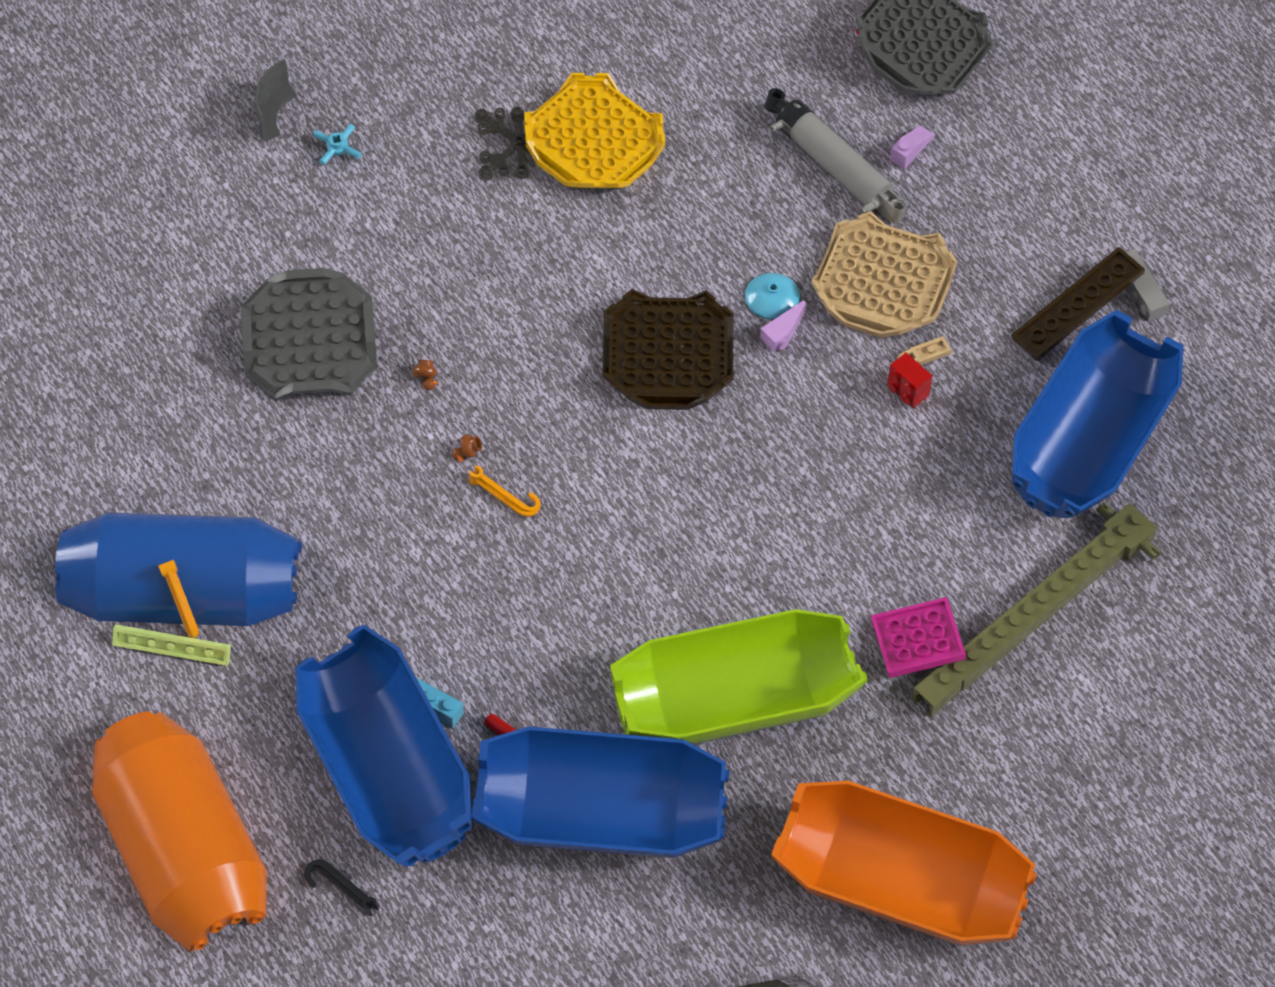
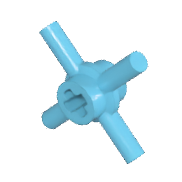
(337, 144)

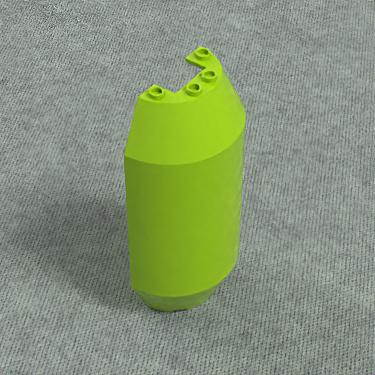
(737, 677)

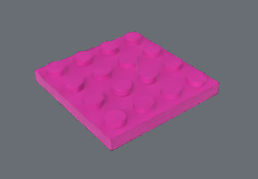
(918, 637)

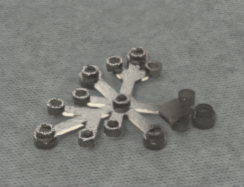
(501, 159)

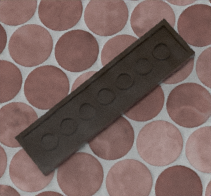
(1077, 303)

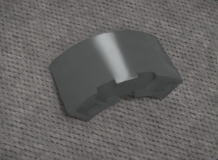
(270, 96)

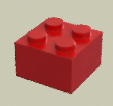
(909, 380)

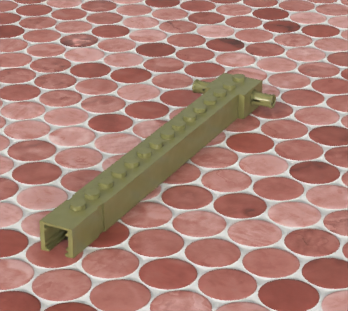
(1120, 537)

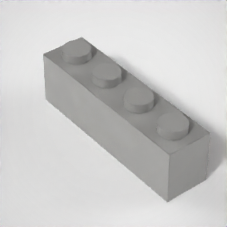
(1147, 293)

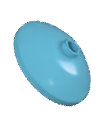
(769, 302)

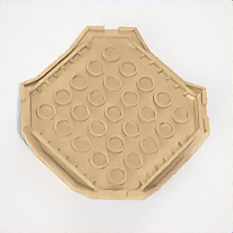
(883, 277)

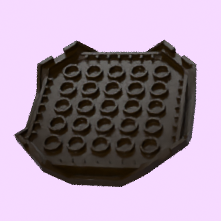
(668, 349)

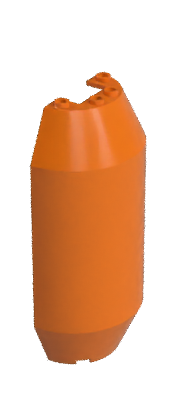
(177, 829)
(904, 863)

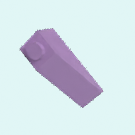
(910, 146)
(780, 330)

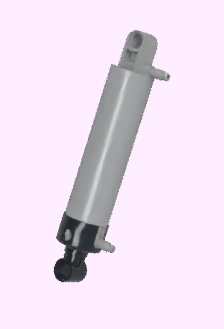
(835, 156)

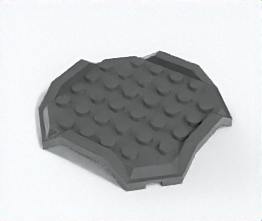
(923, 43)
(308, 334)

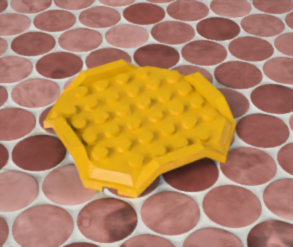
(593, 134)

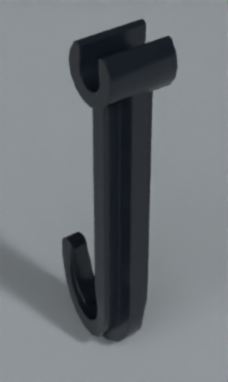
(341, 882)

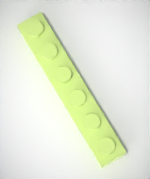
(171, 645)

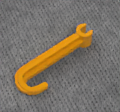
(504, 496)
(169, 571)

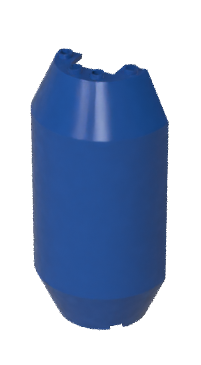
(1094, 417)
(227, 565)
(385, 749)
(600, 792)

